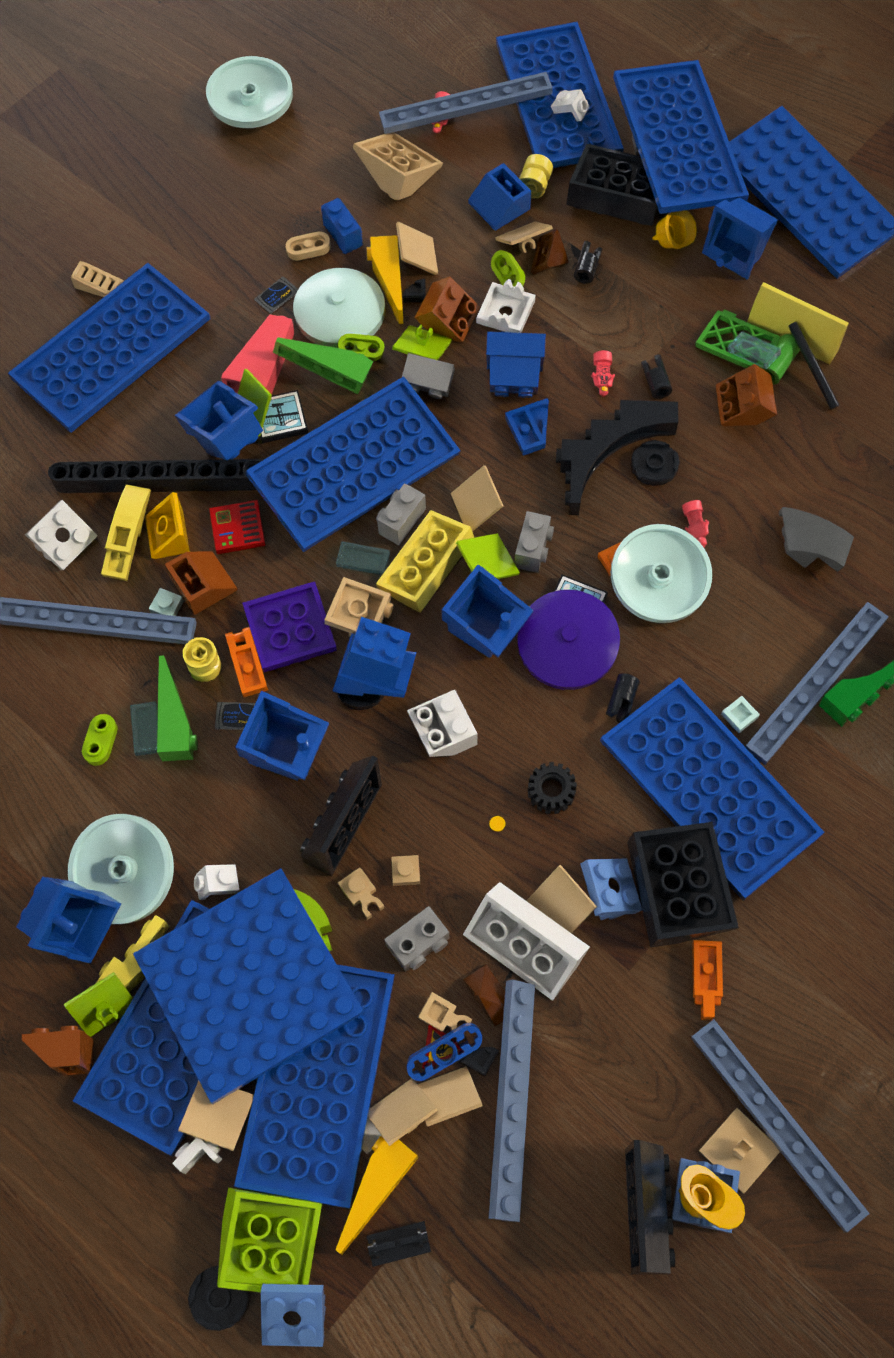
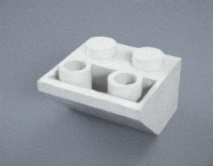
(443, 725)

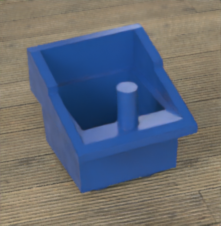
(738, 235)
(515, 362)
(221, 421)
(485, 613)
(375, 661)
(281, 737)
(67, 919)

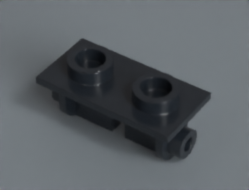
(398, 1243)

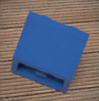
(500, 197)

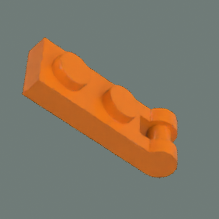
(246, 662)

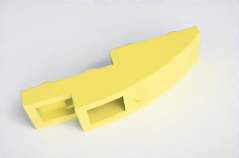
(124, 532)
(129, 970)

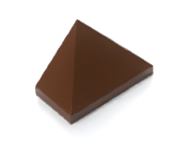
(549, 252)
(487, 993)

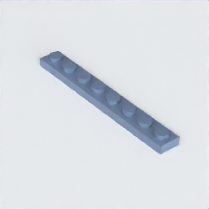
(465, 102)
(97, 621)
(816, 683)
(512, 1102)
(780, 1126)

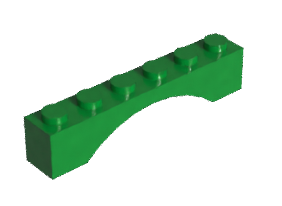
(851, 695)

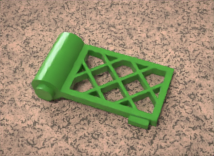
(786, 342)

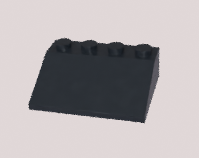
(612, 185)
(343, 815)
(681, 883)
(648, 1209)

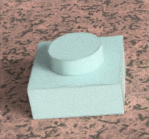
(166, 603)
(740, 714)

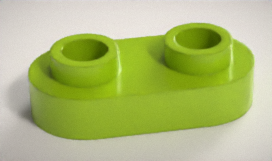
(509, 271)
(362, 344)
(100, 738)

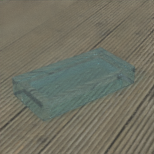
(754, 350)
(362, 558)
(144, 727)

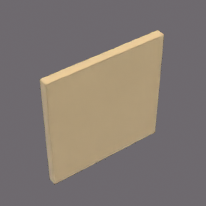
(523, 235)
(416, 248)
(477, 499)
(562, 900)
(451, 1095)
(401, 1111)
(216, 1122)
(740, 1147)

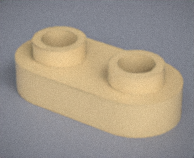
(308, 246)

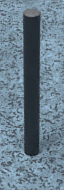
(813, 365)

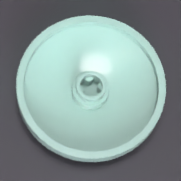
(249, 92)
(338, 304)
(661, 573)
(125, 861)

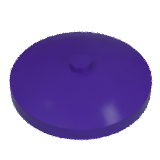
(569, 640)

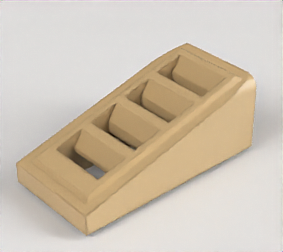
(85, 272)

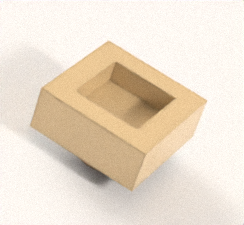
(405, 870)

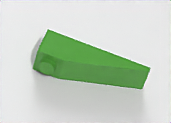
(334, 364)
(174, 732)

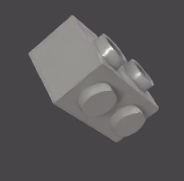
(428, 375)
(401, 513)
(532, 542)
(417, 939)

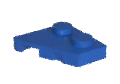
(529, 426)

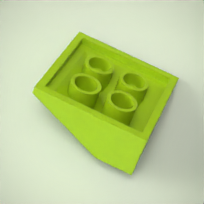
(266, 1240)

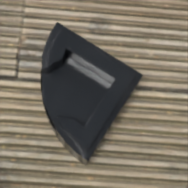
(415, 292)
(480, 1059)

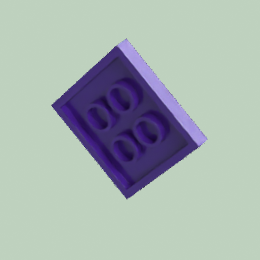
(289, 626)

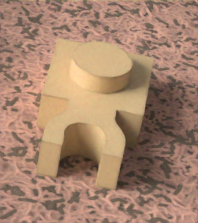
(360, 890)
(440, 1013)

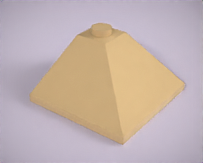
(396, 164)

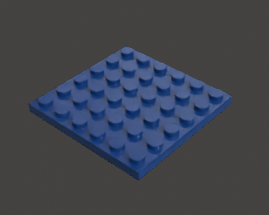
(247, 985)

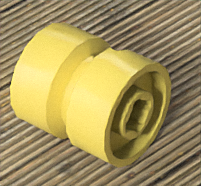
(536, 174)
(202, 659)

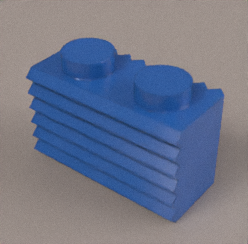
(342, 225)

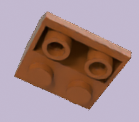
(447, 310)
(746, 398)
(200, 579)
(65, 1050)

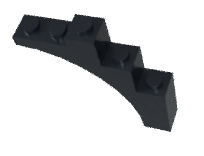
(631, 423)

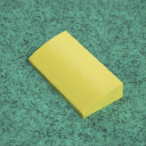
(777, 310)
(424, 560)

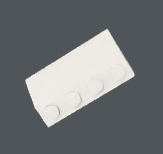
(525, 940)

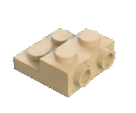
(357, 601)

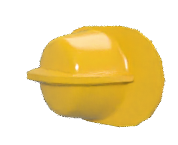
(676, 230)
(710, 1198)

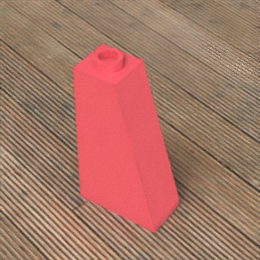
(259, 356)

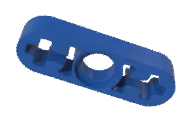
(466, 1047)

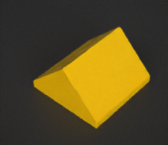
(167, 528)

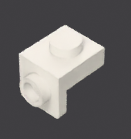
(571, 101)
(216, 880)
(191, 1153)

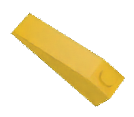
(386, 267)
(382, 1175)

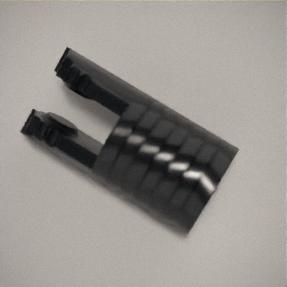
(587, 264)
(657, 378)
(622, 696)

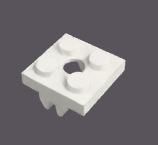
(510, 296)
(44, 535)

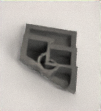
(813, 538)

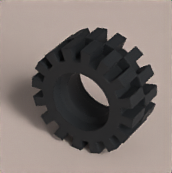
(555, 773)

